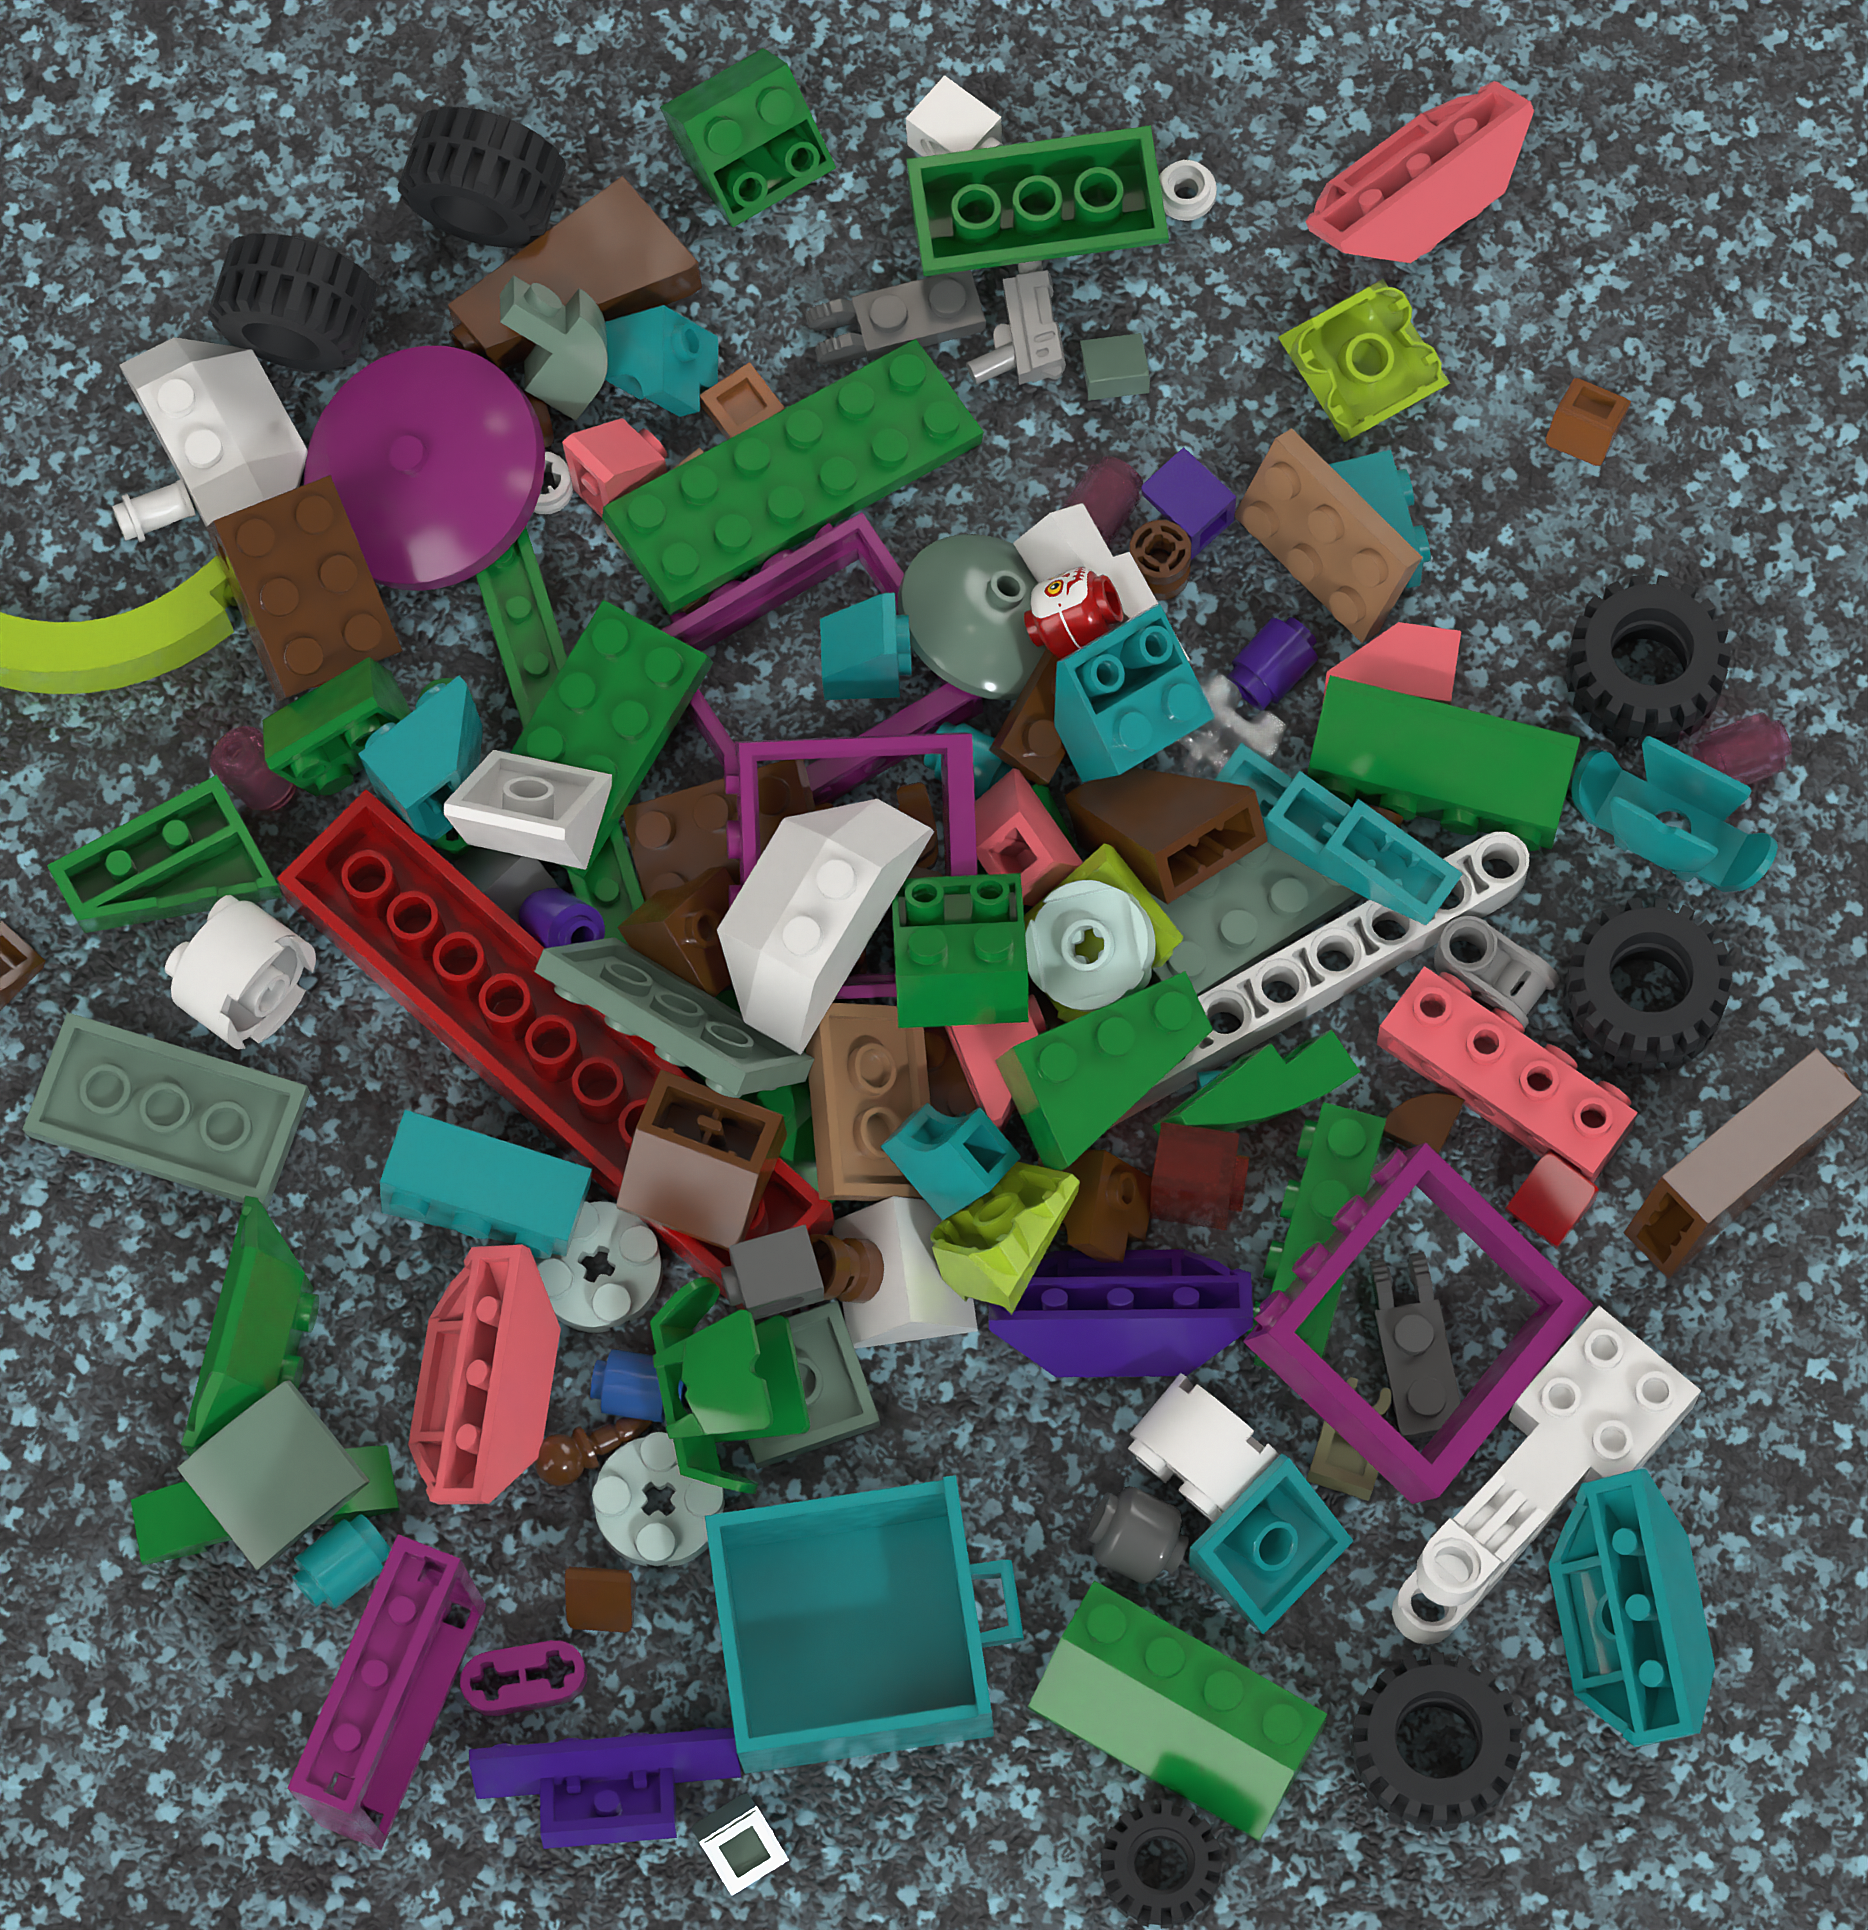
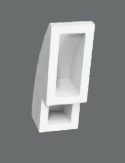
(1071, 541)

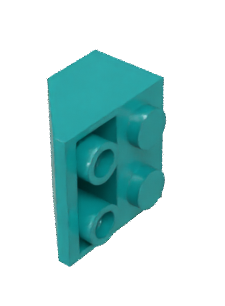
(1126, 696)
(426, 757)

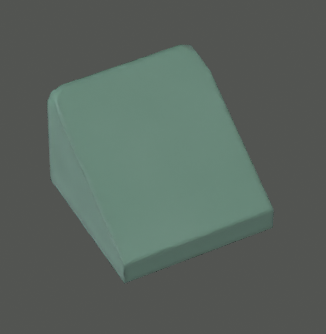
(1115, 366)
(739, 1843)

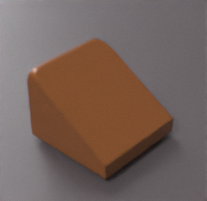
(1587, 421)

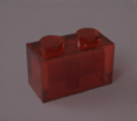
(1197, 1176)

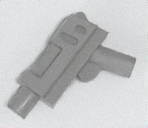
(1032, 337)

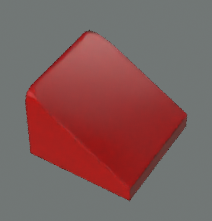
(1552, 1199)

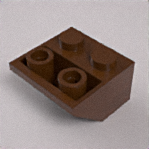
(700, 1161)

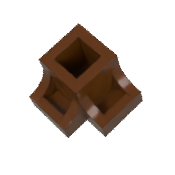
(681, 927)
(1109, 1206)

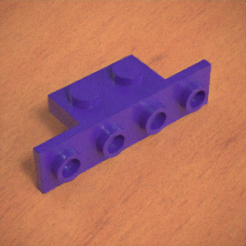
(606, 1785)

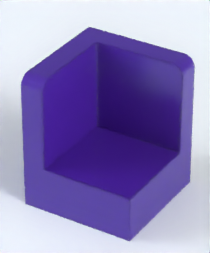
(1191, 498)

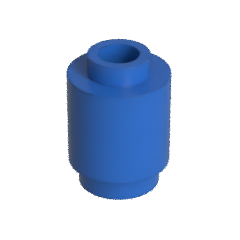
(630, 1386)

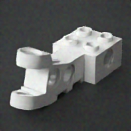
(1586, 1417)

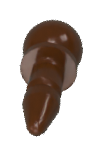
(566, 1456)

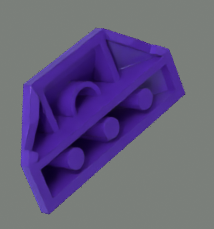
(1127, 1319)

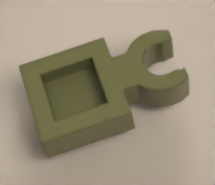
(1339, 1464)

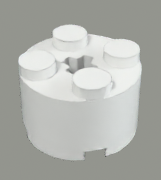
(240, 972)
(1201, 1445)

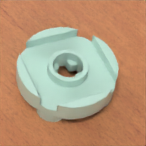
(1061, 924)
(612, 1298)
(621, 1497)

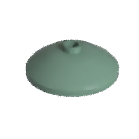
(968, 614)

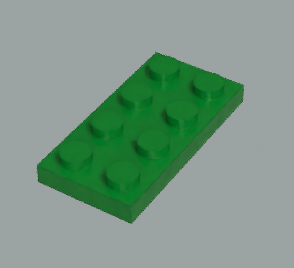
(614, 706)

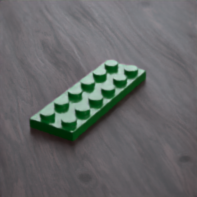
(792, 475)

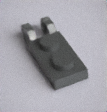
(890, 317)
(1414, 1351)

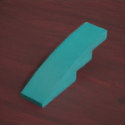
(1344, 841)

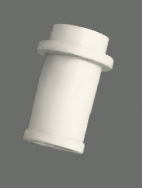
(153, 510)

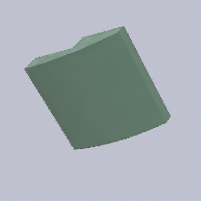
(273, 1475)

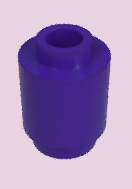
(1273, 662)
(560, 919)

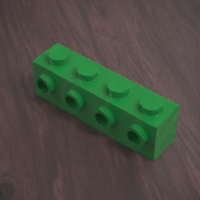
(1339, 1164)

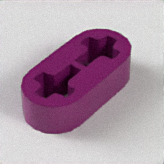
(521, 1662)

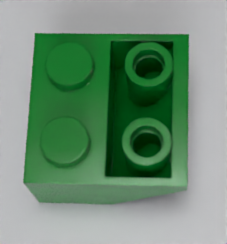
(749, 136)
(322, 733)
(960, 951)

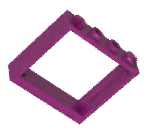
(779, 581)
(957, 799)
(1274, 1337)
(387, 1693)

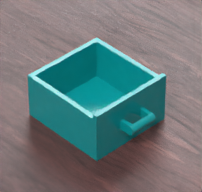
(853, 1625)

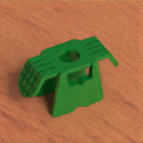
(737, 1379)

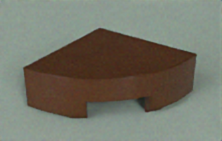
(1423, 1120)

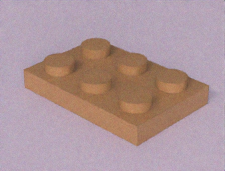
(1327, 535)
(861, 1090)

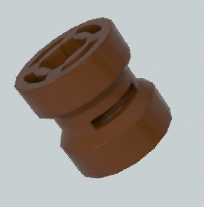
(1163, 573)
(848, 1267)

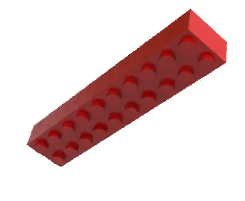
(475, 988)

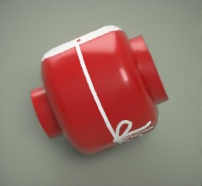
(1072, 610)

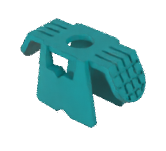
(1682, 785)

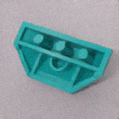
(1632, 1611)

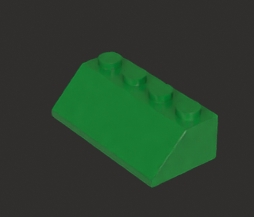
(1036, 201)
(1442, 762)
(1177, 1711)

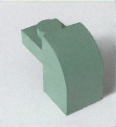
(570, 340)

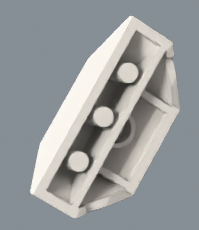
(218, 423)
(814, 912)

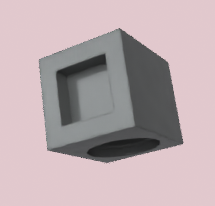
(773, 1273)

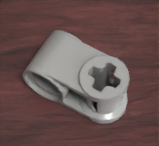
(1498, 971)

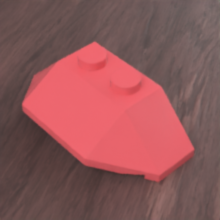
(1425, 177)
(484, 1378)

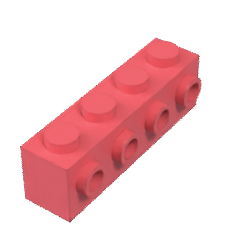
(1506, 1075)

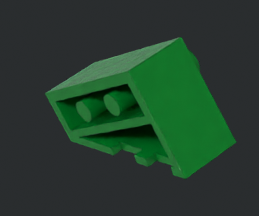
(165, 864)
(1098, 1066)

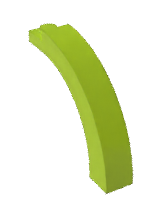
(120, 647)

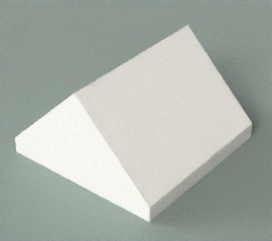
(530, 808)
(912, 1296)

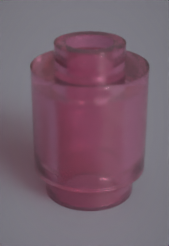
(1109, 495)
(1746, 749)
(242, 768)

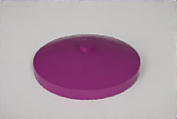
(430, 464)

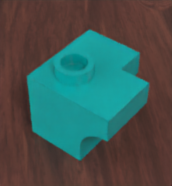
(662, 358)
(950, 1157)

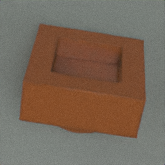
(740, 401)

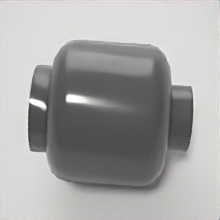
(1137, 1534)

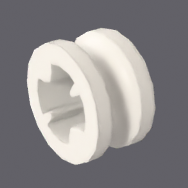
(560, 497)

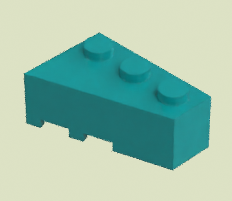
(482, 1186)

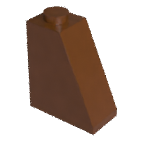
(1168, 826)

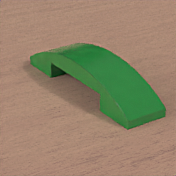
(179, 1524)

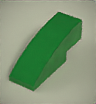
(1266, 1085)

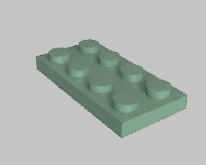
(1247, 915)
(672, 1015)
(166, 1110)

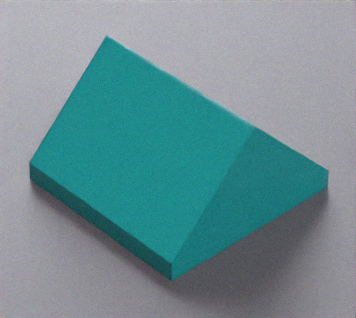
(1269, 1545)

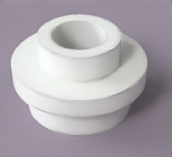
(1192, 175)

